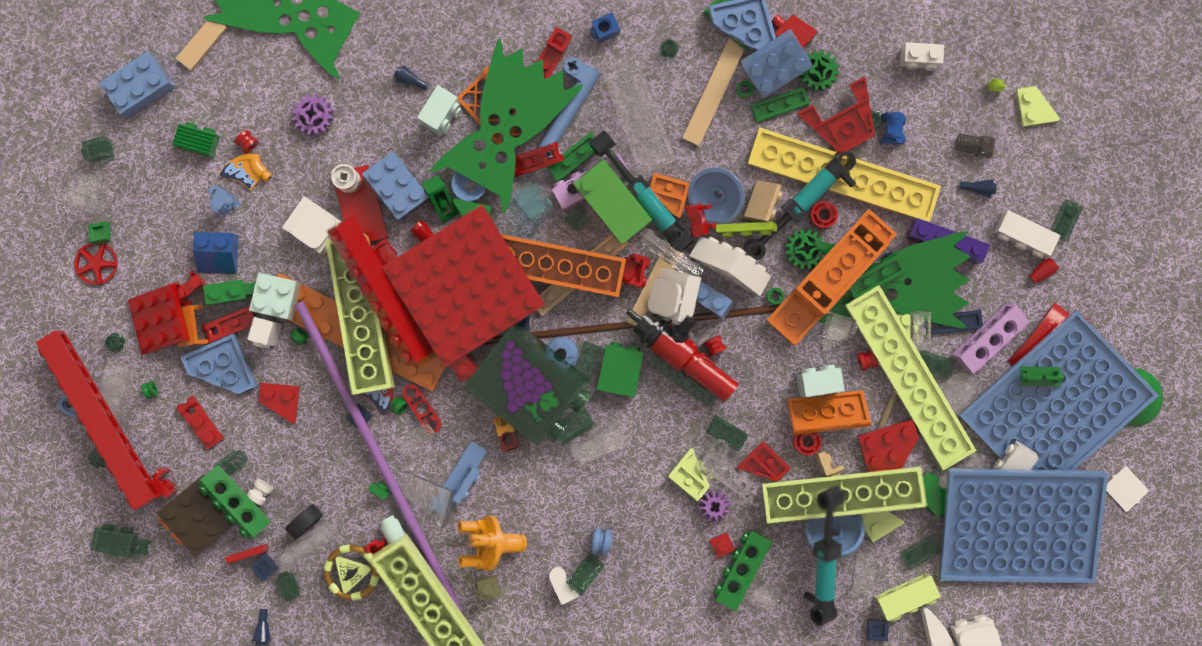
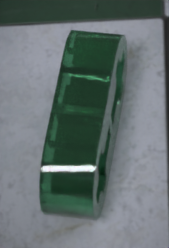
(229, 458)

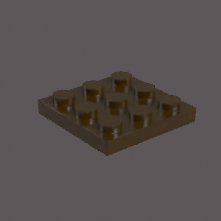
(194, 519)

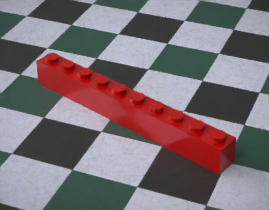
(98, 419)

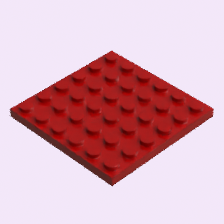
(463, 285)

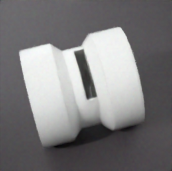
(259, 491)

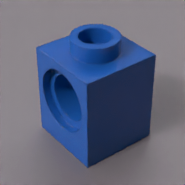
(609, 21)

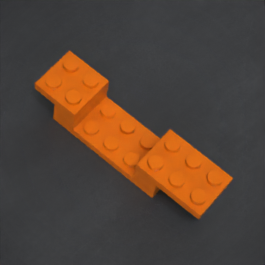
(831, 277)

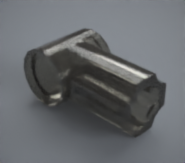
(976, 145)

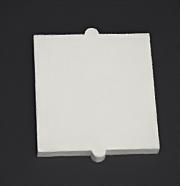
(1126, 489)

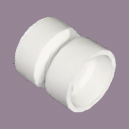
(346, 178)

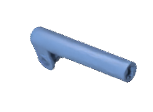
(583, 75)

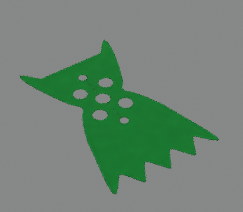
(265, 16)
(536, 105)
(932, 276)

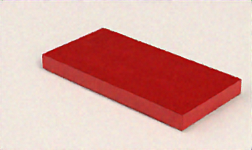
(364, 207)

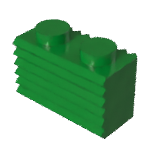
(196, 140)

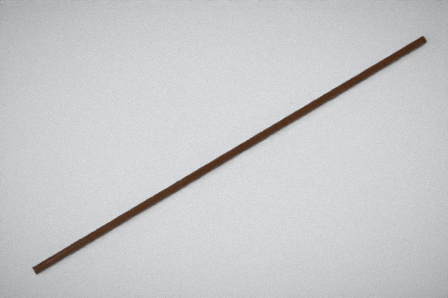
(623, 325)

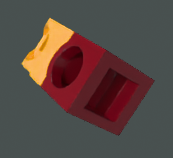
(506, 434)

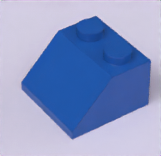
(215, 252)

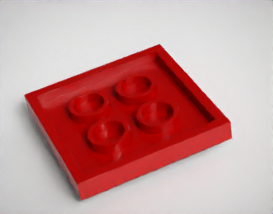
(158, 319)

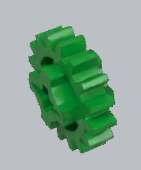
(826, 68)
(803, 240)

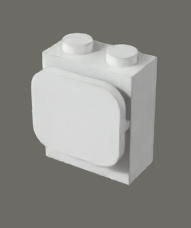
(310, 225)
(674, 295)
(975, 632)

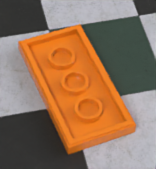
(828, 412)

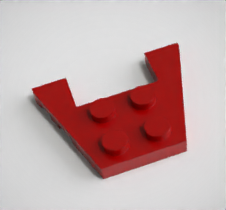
(848, 127)

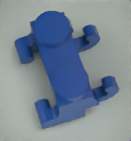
(894, 128)

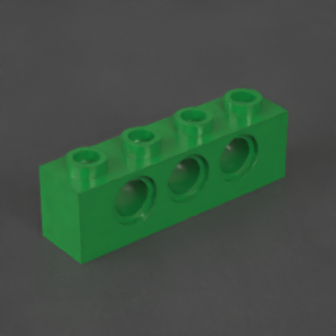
(218, 476)
(734, 598)

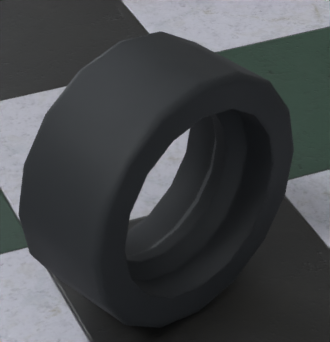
(303, 521)

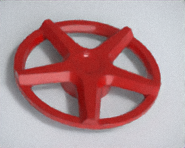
(95, 263)

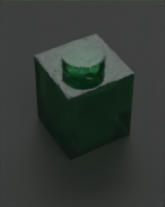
(97, 149)

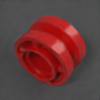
(816, 221)
(812, 448)

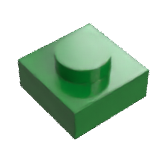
(99, 232)
(380, 489)

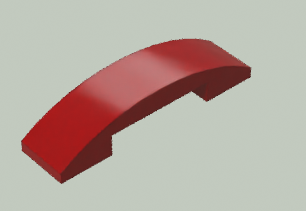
(554, 51)
(1050, 320)

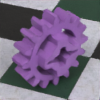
(313, 106)

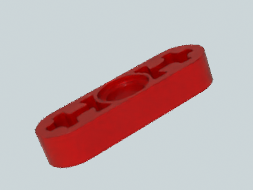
(418, 393)

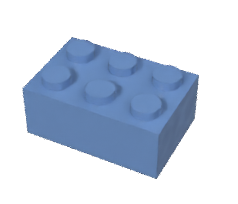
(776, 63)
(137, 85)
(395, 187)

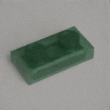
(1066, 219)
(937, 364)
(920, 552)

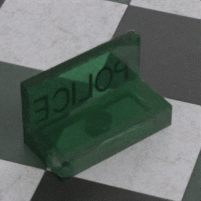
(577, 424)

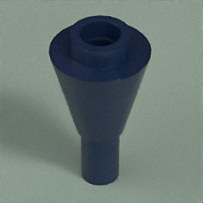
(405, 76)
(984, 187)
(262, 633)

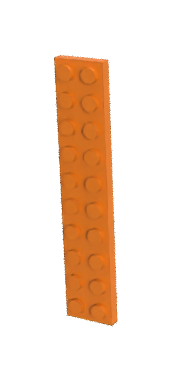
(325, 316)

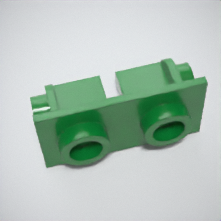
(1040, 376)

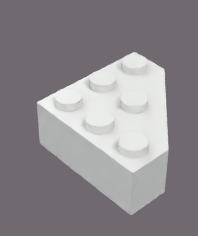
(731, 264)

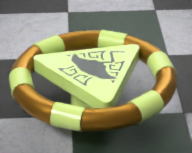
(350, 573)

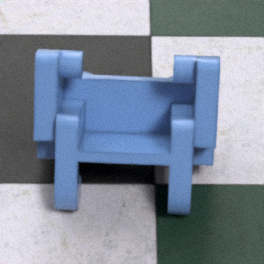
(222, 201)

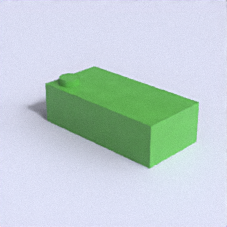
(612, 201)

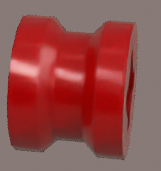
(246, 141)
(715, 345)
(867, 360)

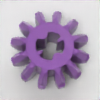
(707, 505)

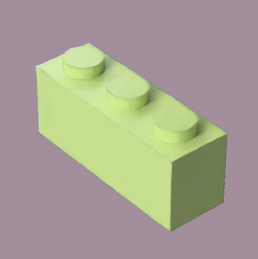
(907, 597)

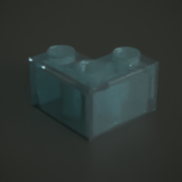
(533, 203)

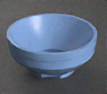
(459, 190)
(568, 345)

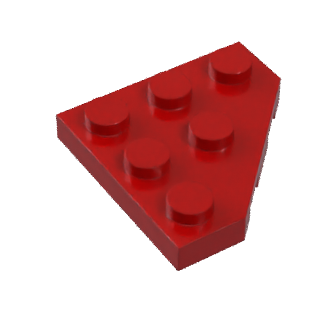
(888, 446)

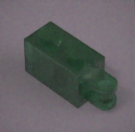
(118, 541)

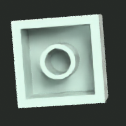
(440, 111)
(275, 296)
(820, 382)

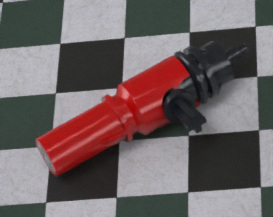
(681, 353)

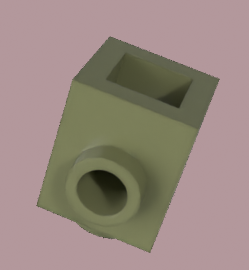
(488, 587)

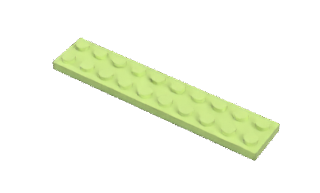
(910, 378)

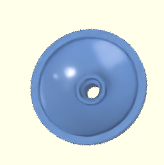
(704, 190)
(849, 528)

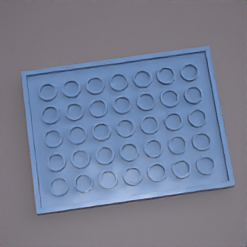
(1065, 421)
(1022, 525)

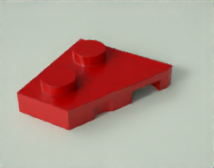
(280, 399)
(765, 462)

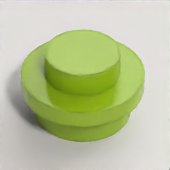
(996, 85)

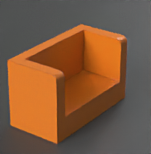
(189, 316)

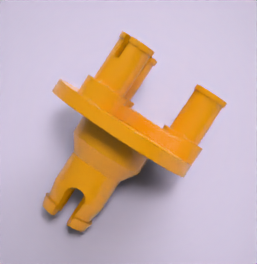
(489, 543)

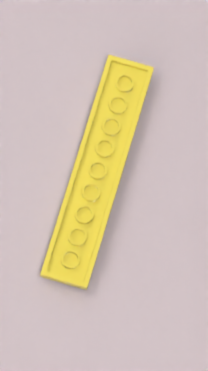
(873, 183)

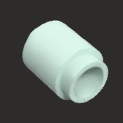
(391, 529)

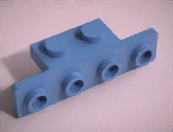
(465, 472)

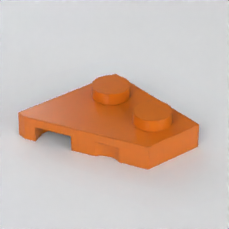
(670, 192)

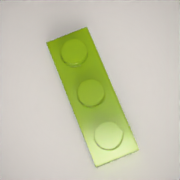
(746, 229)

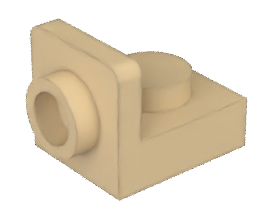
(825, 464)

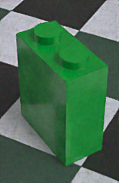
(620, 369)

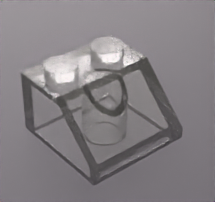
(836, 330)

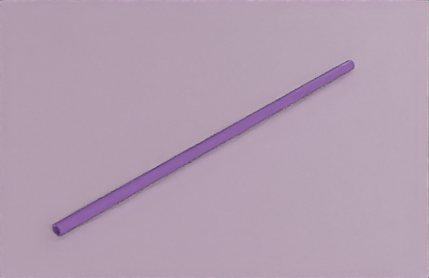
(373, 448)

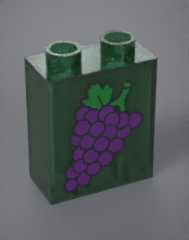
(528, 385)

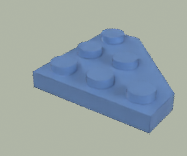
(744, 21)
(221, 365)

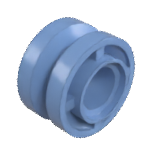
(601, 542)

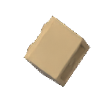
(762, 202)

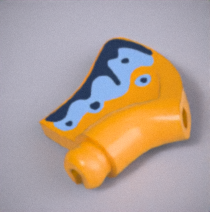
(246, 170)

